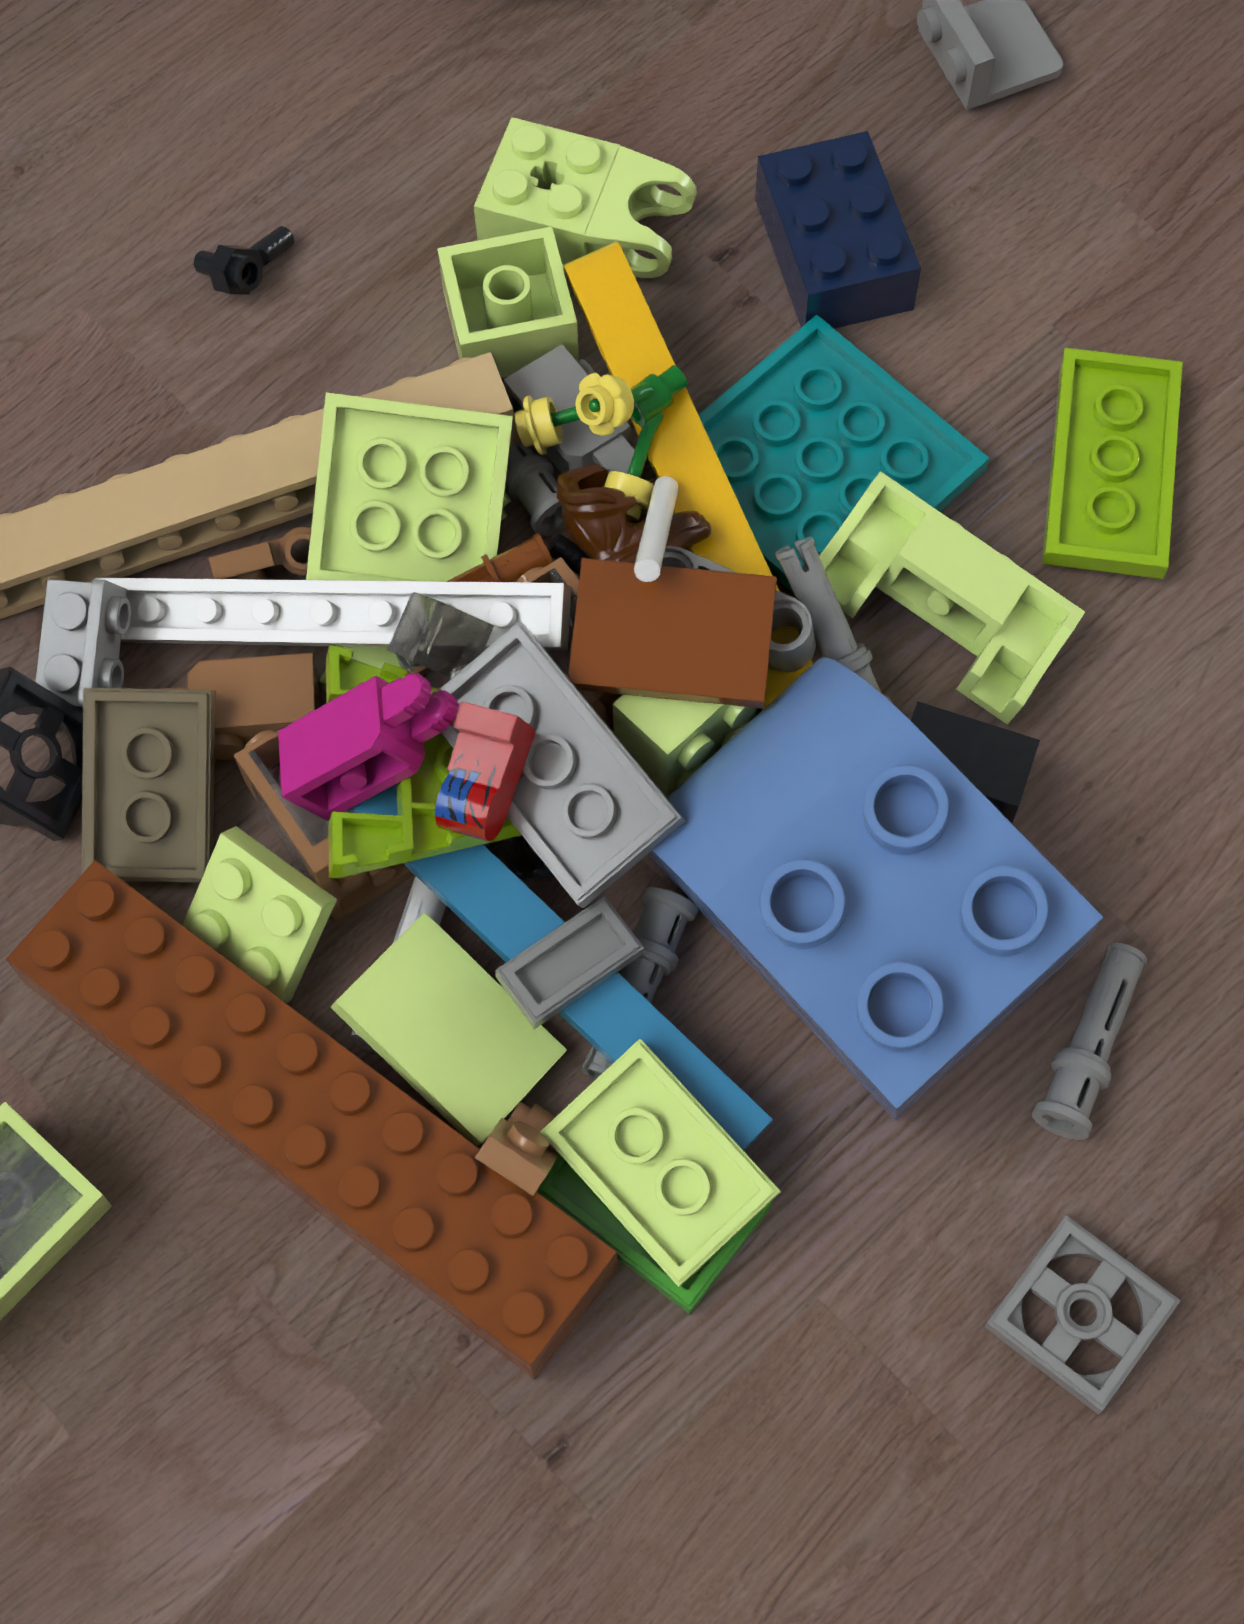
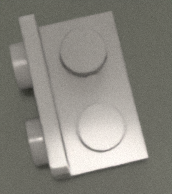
(82, 637)

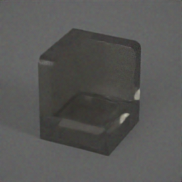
(439, 635)

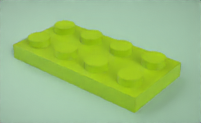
(1113, 463)

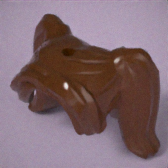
(598, 519)

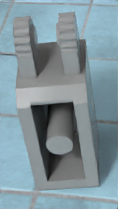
(559, 376)

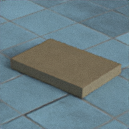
(148, 782)

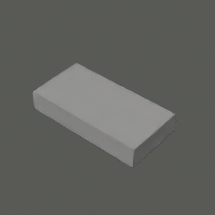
(569, 962)

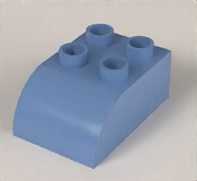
(870, 882)

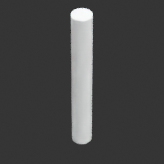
(656, 529)

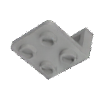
(988, 47)

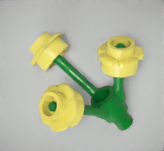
(604, 405)

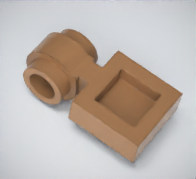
(251, 560)
(519, 1149)

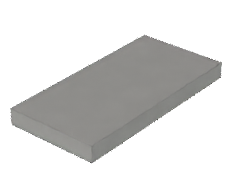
(580, 790)

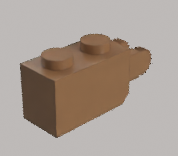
(256, 695)

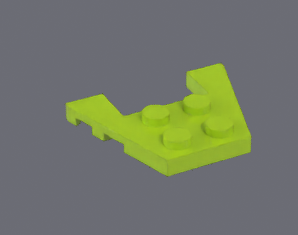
(377, 840)

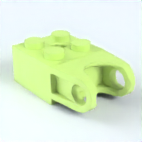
(582, 189)

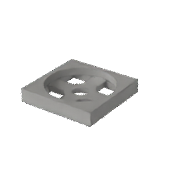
(1153, 1301)

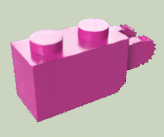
(361, 743)

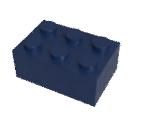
(837, 231)

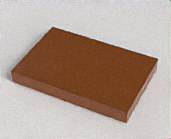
(672, 637)

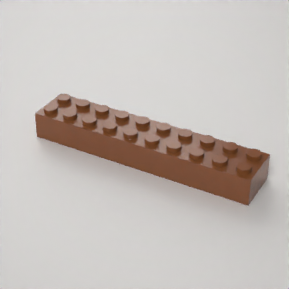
(315, 1118)

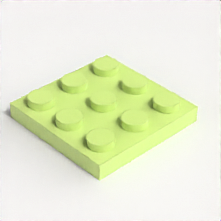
(406, 490)

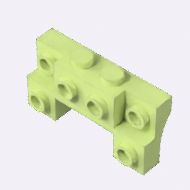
(955, 586)

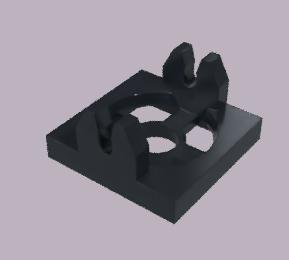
(54, 713)

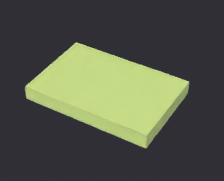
(448, 1029)
(660, 1162)

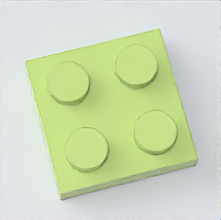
(259, 912)

